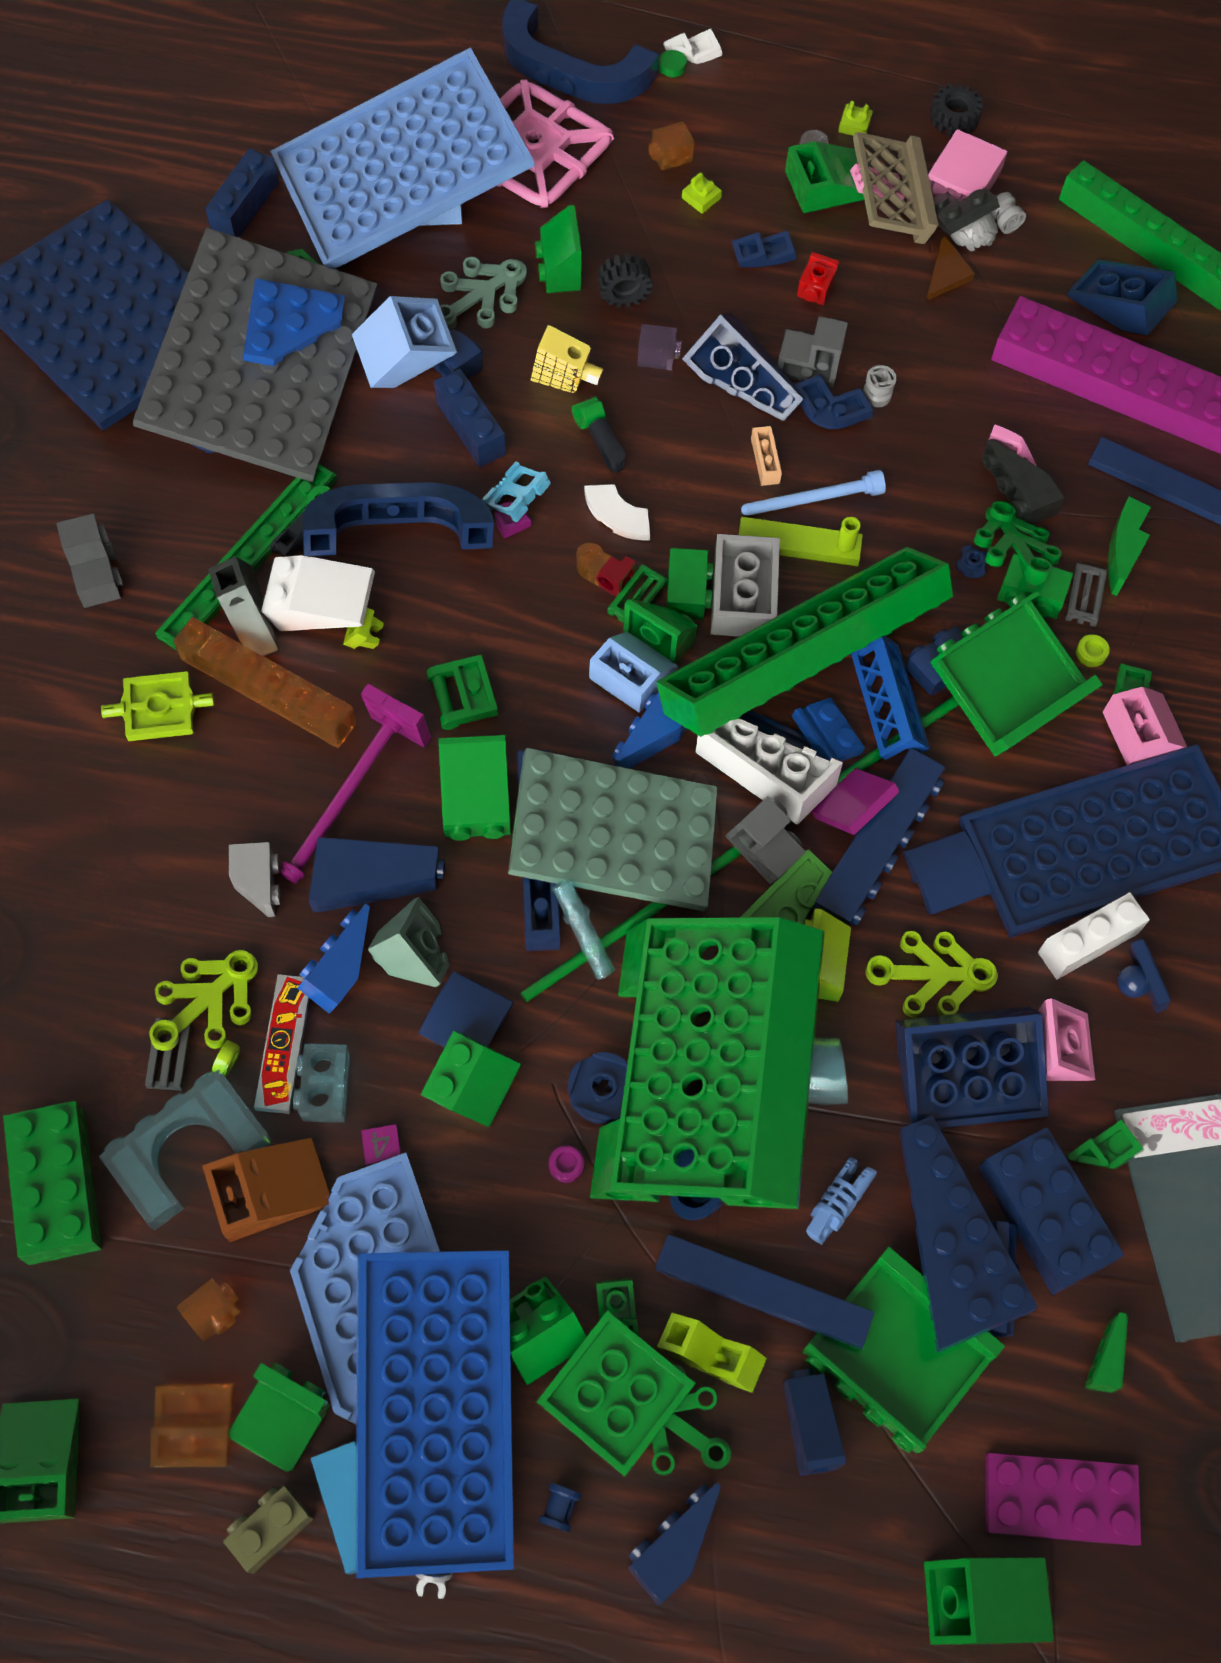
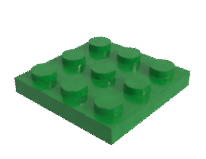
(616, 1393)

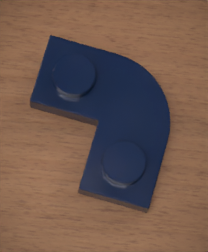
(829, 410)

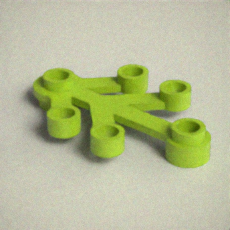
(936, 972)
(206, 996)

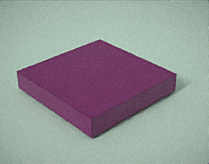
(855, 801)

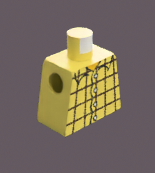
(563, 362)

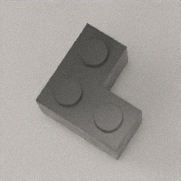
(814, 355)
(90, 559)
(765, 841)

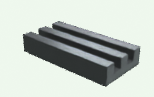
(1081, 615)
(153, 1063)

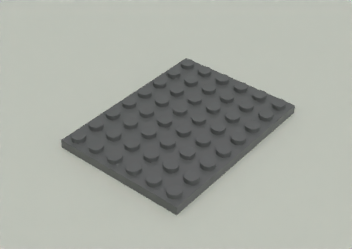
(241, 407)

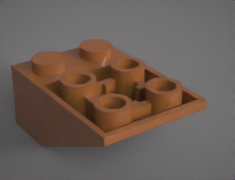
(266, 1187)

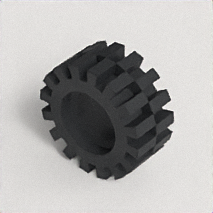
(956, 98)
(621, 269)

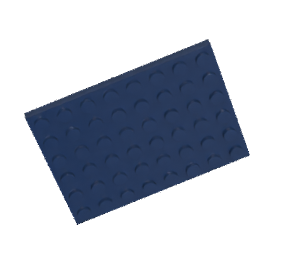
(92, 309)

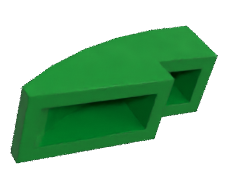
(1126, 543)

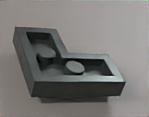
(956, 214)

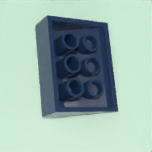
(974, 1067)

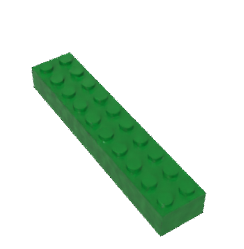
(804, 640)

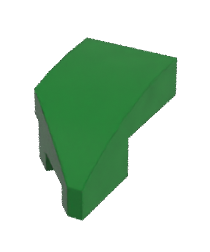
(1109, 1149)

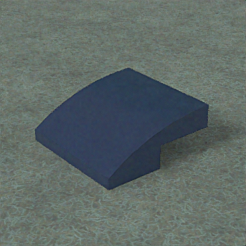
(947, 872)
(466, 1009)

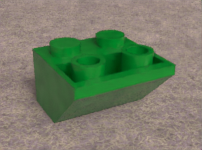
(541, 1330)

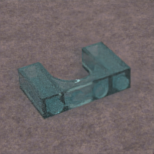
(136, 1156)

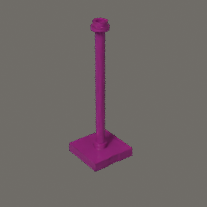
(394, 718)

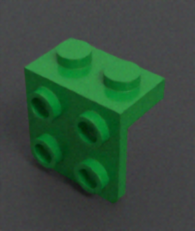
(279, 1417)

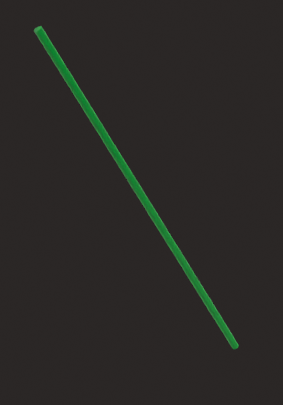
(717, 864)

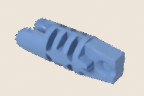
(839, 1201)

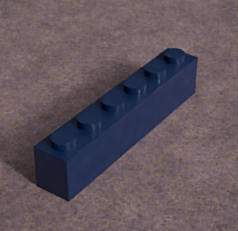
(879, 839)
(540, 907)

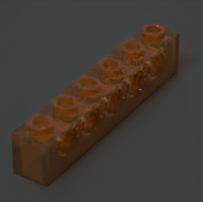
(265, 682)

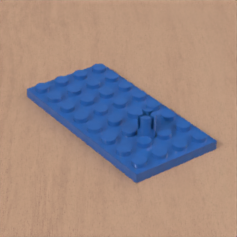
(433, 1414)

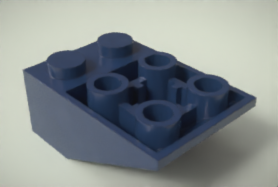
(671, 1558)

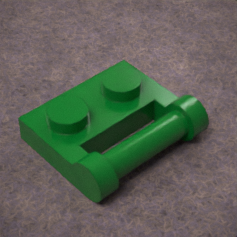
(472, 687)

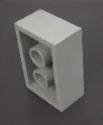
(744, 583)

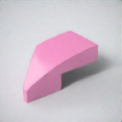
(1012, 442)

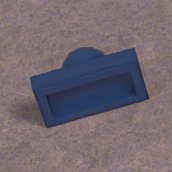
(1143, 978)

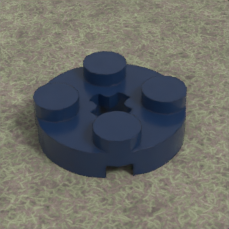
(585, 1098)

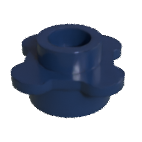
(969, 568)

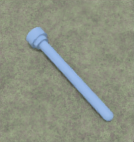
(871, 484)

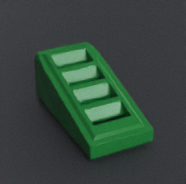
(1108, 1365)

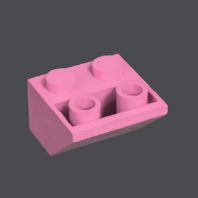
(1142, 725)

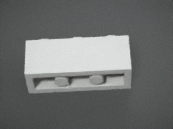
(1093, 935)

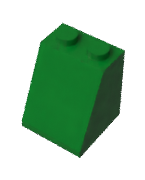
(474, 787)
(988, 1601)

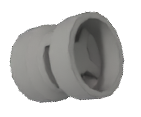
(1008, 214)
(879, 385)

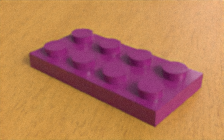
(1062, 1499)

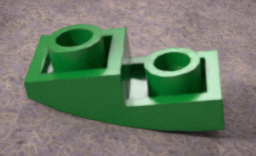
(618, 1299)

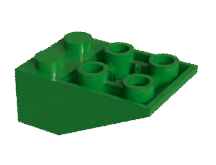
(822, 175)
(39, 1460)

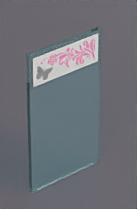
(1181, 1206)

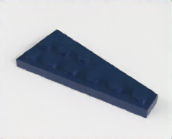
(961, 1254)

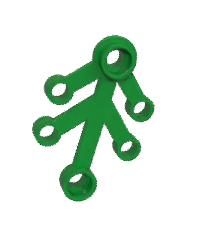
(1002, 516)
(690, 1434)

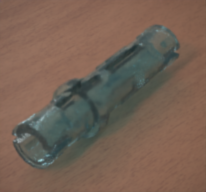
(576, 915)

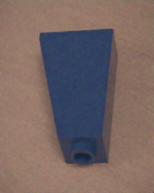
(369, 871)

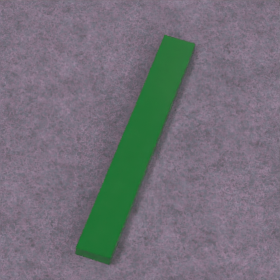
(251, 548)

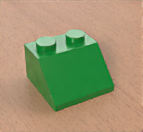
(560, 253)
(471, 1079)

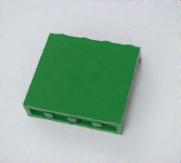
(1011, 674)
(898, 1369)

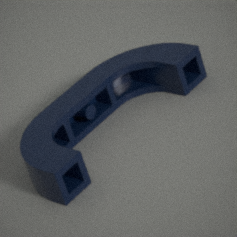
(569, 74)
(395, 504)

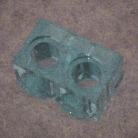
(330, 1082)

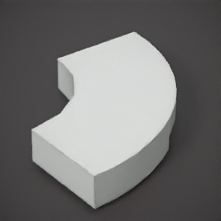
(616, 513)

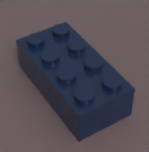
(1050, 1211)

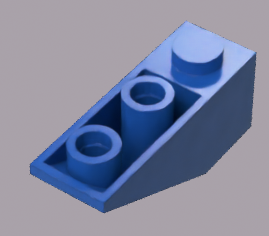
(648, 735)
(339, 968)

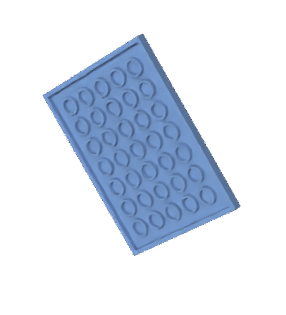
(401, 159)

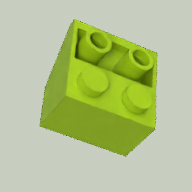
(834, 954)

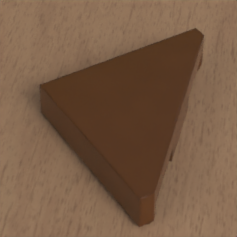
(949, 270)

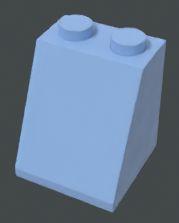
(403, 340)

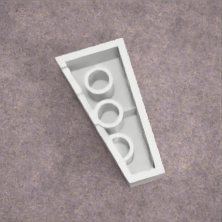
(771, 766)

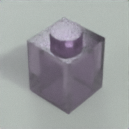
(658, 347)

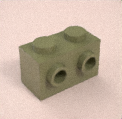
(267, 1529)

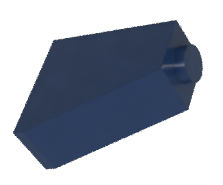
(813, 1423)

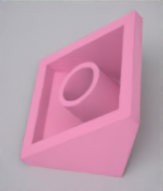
(1066, 1042)

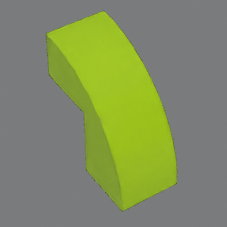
(710, 1353)

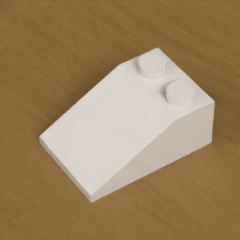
(316, 593)

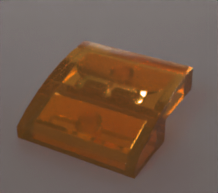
(191, 1425)

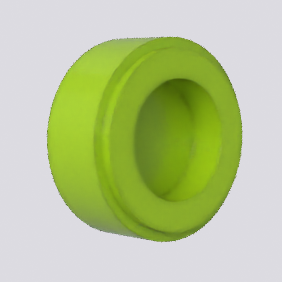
(1092, 650)
(226, 1057)

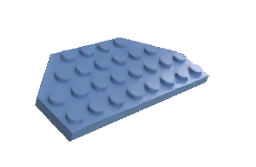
(366, 1213)

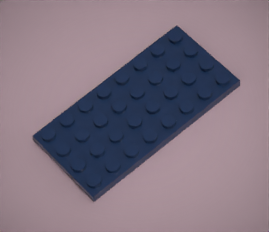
(1099, 839)

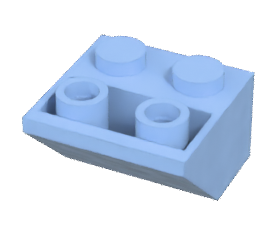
(629, 669)

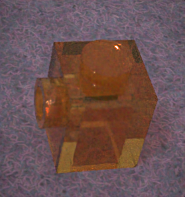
(672, 146)
(210, 1309)

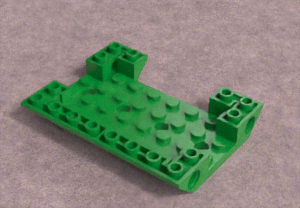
(750, 1058)

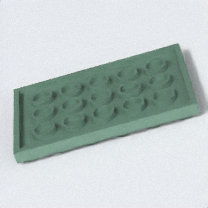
(613, 830)

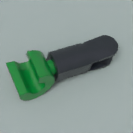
(591, 415)
(295, 530)

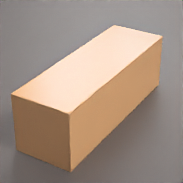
(766, 455)

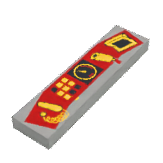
(282, 1046)

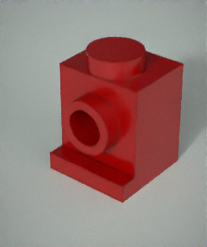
(817, 278)

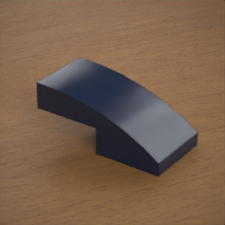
(768, 251)

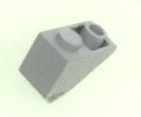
(253, 872)

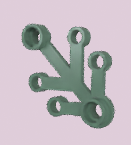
(508, 273)

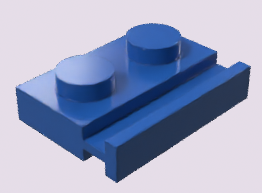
(828, 731)

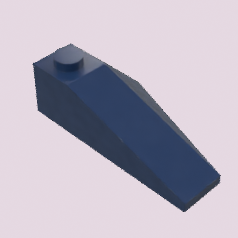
(741, 366)

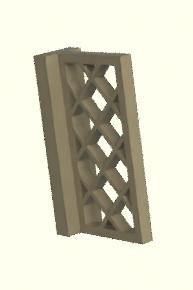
(914, 185)

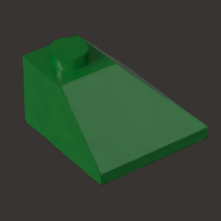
(660, 628)

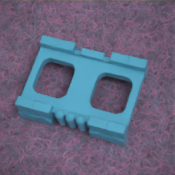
(523, 494)

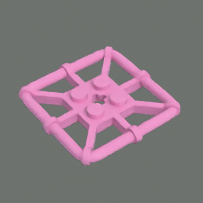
(553, 141)

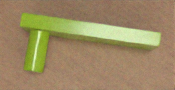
(810, 542)

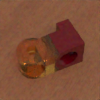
(604, 569)

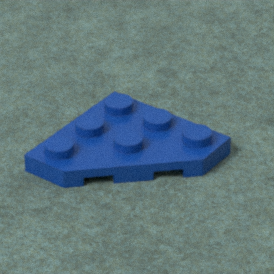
(288, 320)

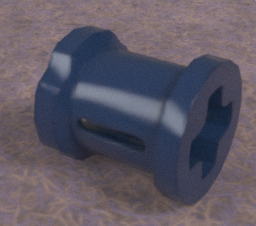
(560, 1507)

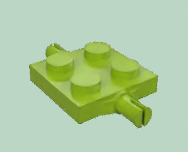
(157, 706)

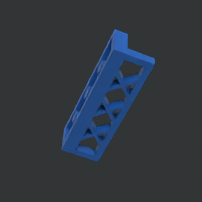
(900, 696)

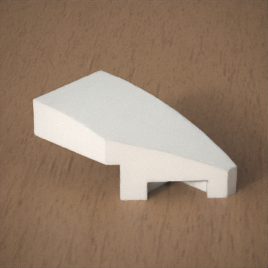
(696, 49)

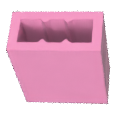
(966, 166)

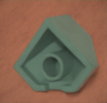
(410, 947)

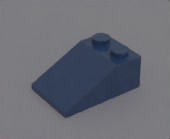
(1126, 294)

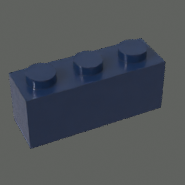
(242, 193)
(470, 418)

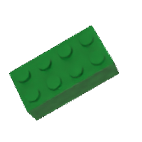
(51, 1183)

